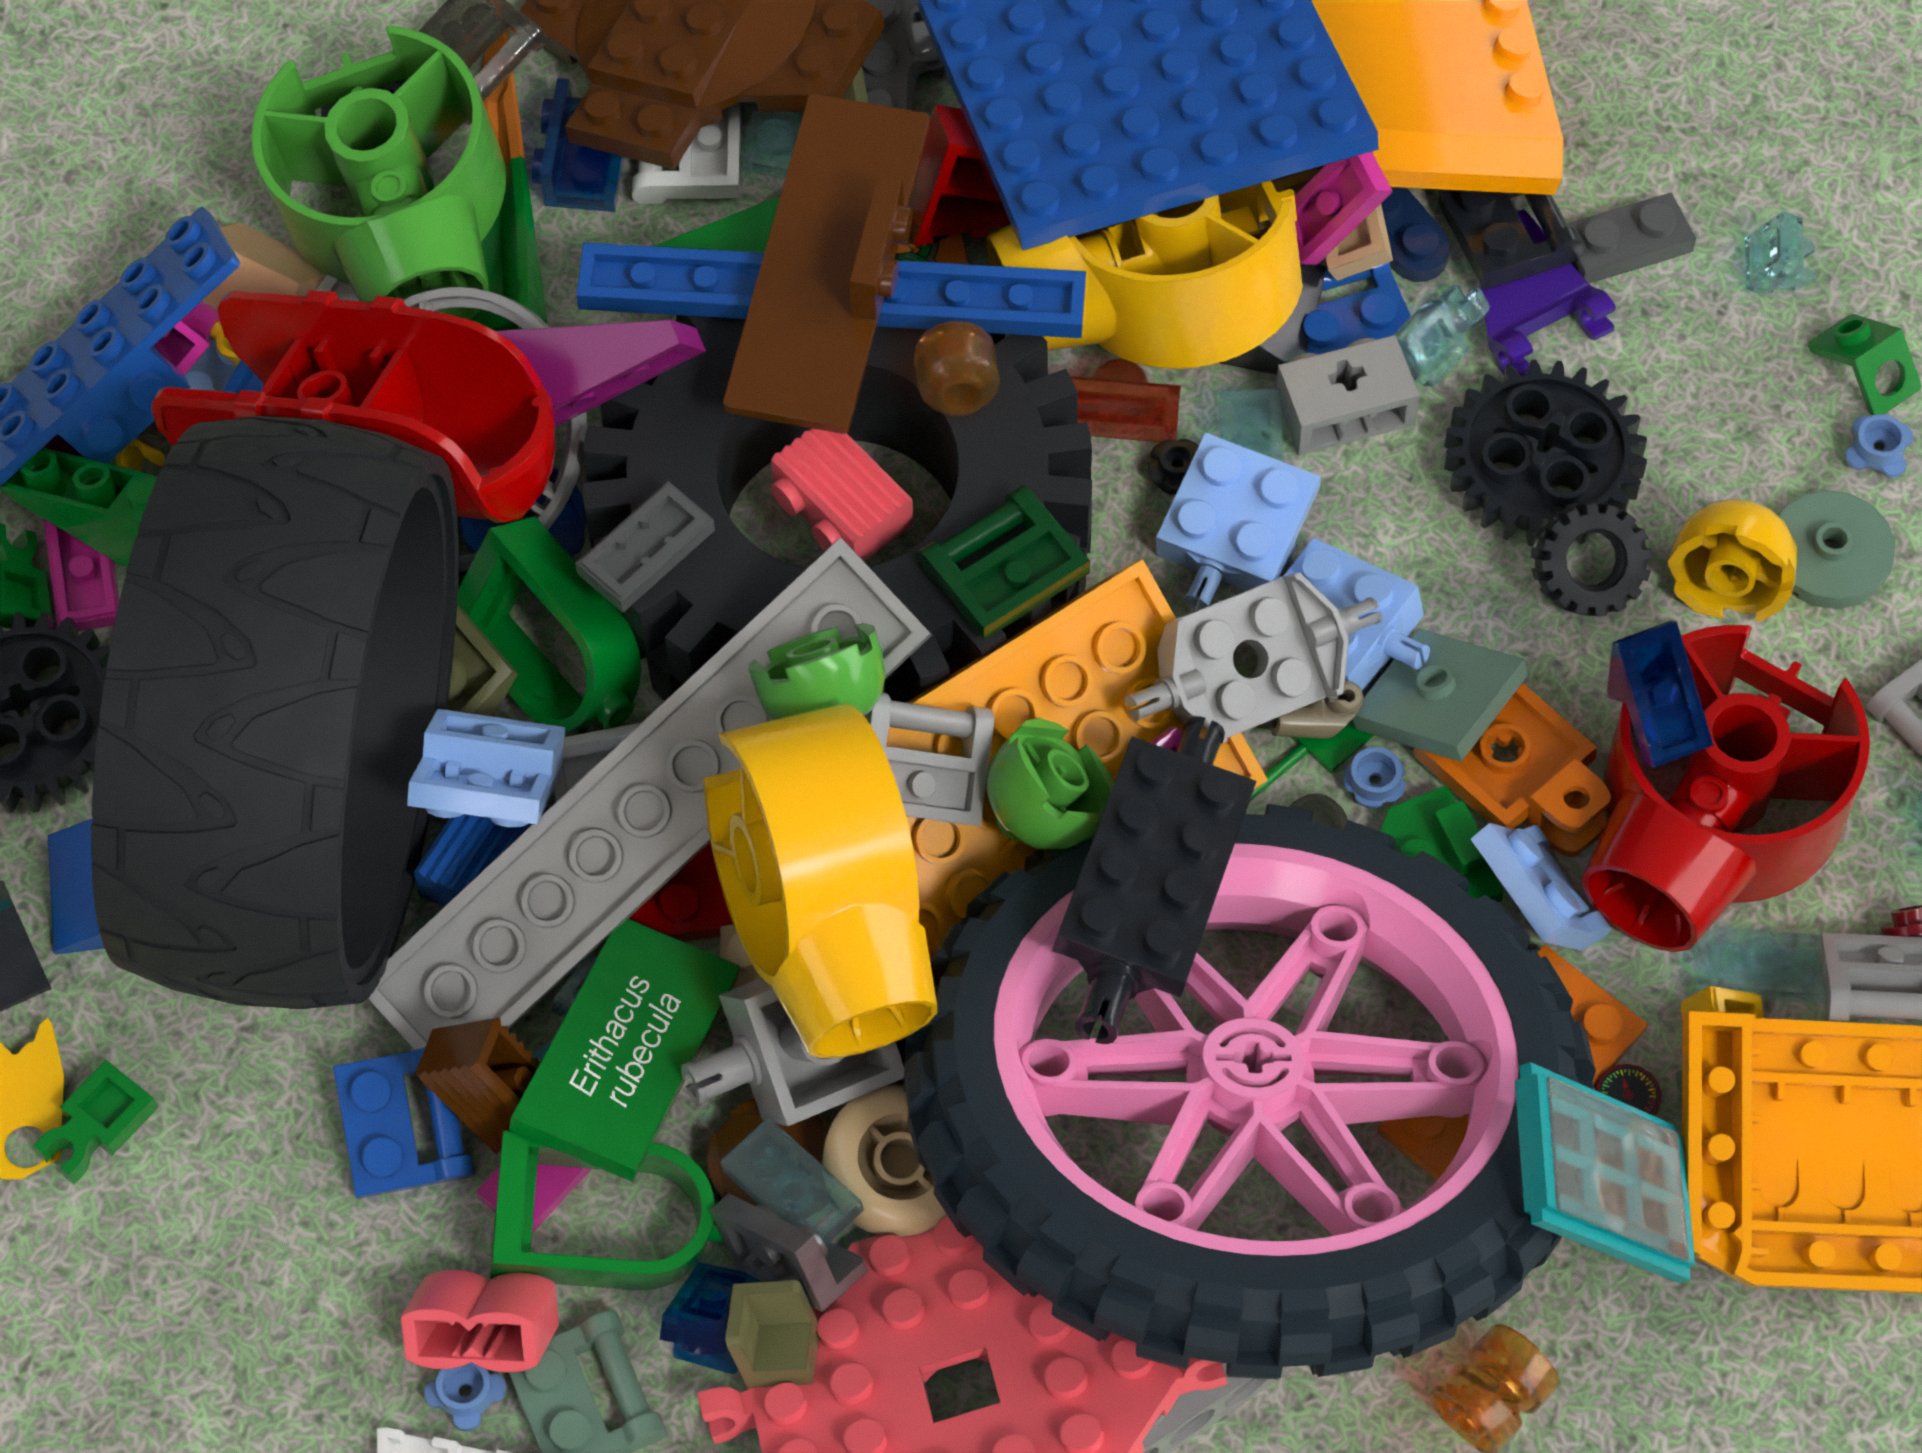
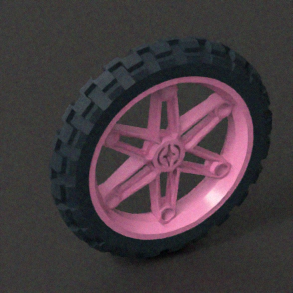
(1143, 1269)

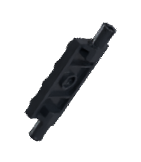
(1152, 873)

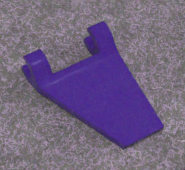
(1537, 302)

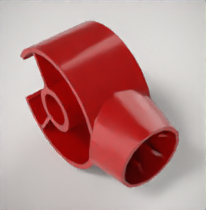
(1679, 863)

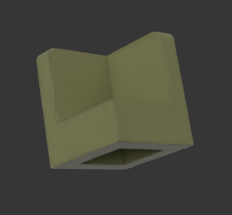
(772, 1333)

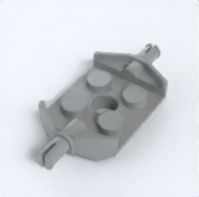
(1298, 648)

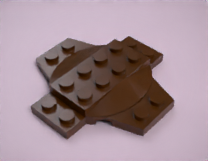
(675, 64)

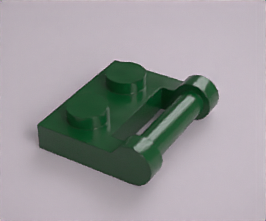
(1014, 575)

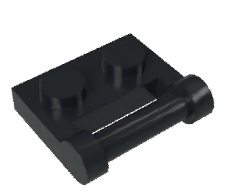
(1499, 242)

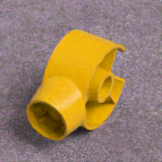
(1179, 281)
(823, 878)

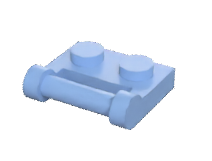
(1540, 886)

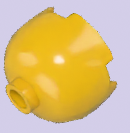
(1734, 559)

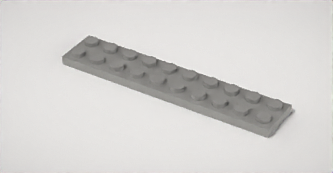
(620, 825)

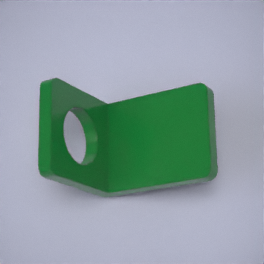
(1865, 347)

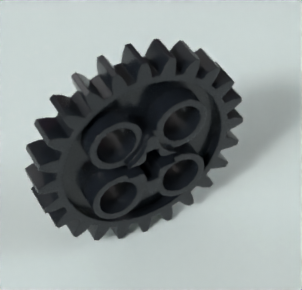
(1565, 411)
(46, 760)

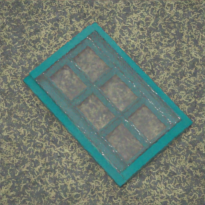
(1604, 1173)

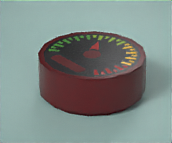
(1631, 1086)

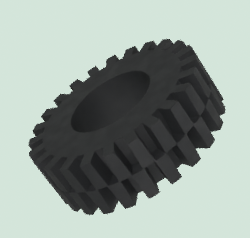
(682, 435)

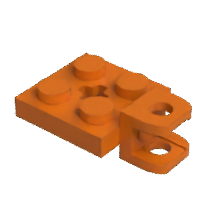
(1543, 784)

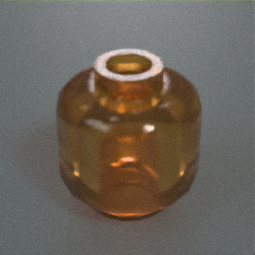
(956, 368)

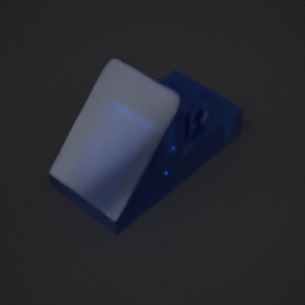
(1661, 695)
(700, 1314)

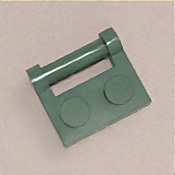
(562, 1404)

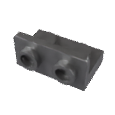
(783, 1252)

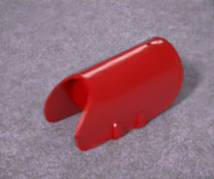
(391, 373)

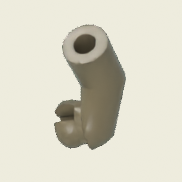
(1322, 718)

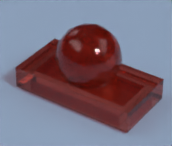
(1125, 405)

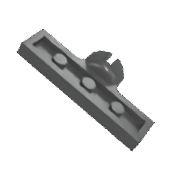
(899, 55)

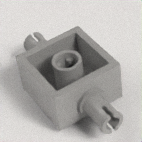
(775, 1063)

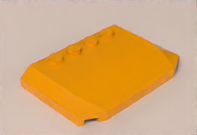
(1452, 92)
(1804, 1151)

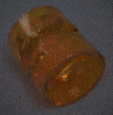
(1502, 1381)

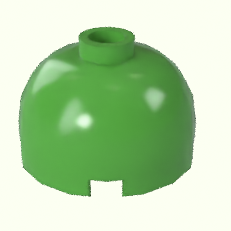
(821, 673)
(1046, 788)

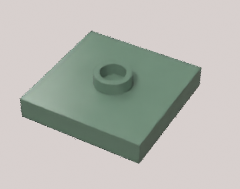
(1444, 702)

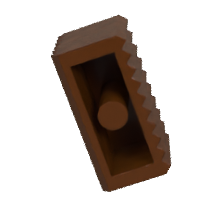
(478, 1074)

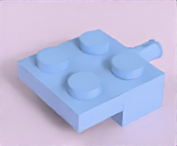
(1235, 518)
(1351, 580)
(487, 768)

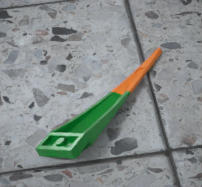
(511, 243)

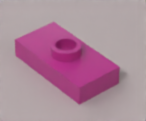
(1336, 204)

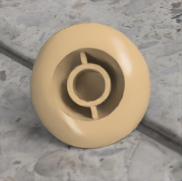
(877, 1161)

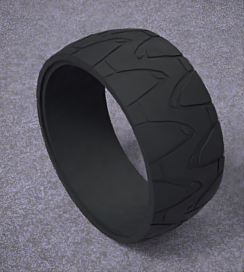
(271, 709)

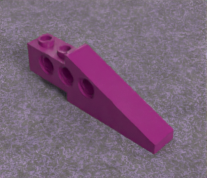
(600, 361)

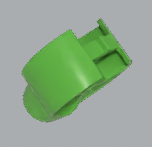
(379, 149)

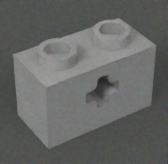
(1347, 394)

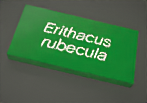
(623, 1049)

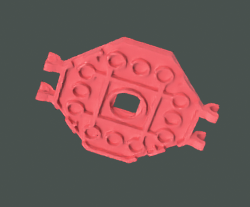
(940, 1305)

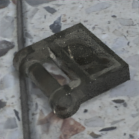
(474, 26)

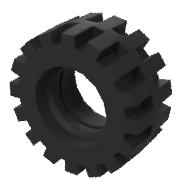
(1627, 572)

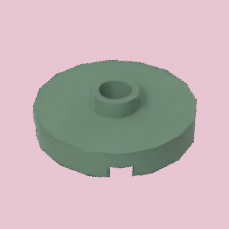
(1845, 574)

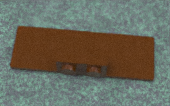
(828, 264)

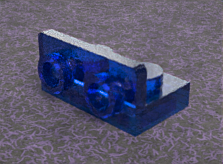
(570, 172)

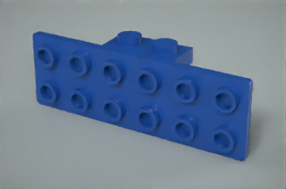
(103, 369)

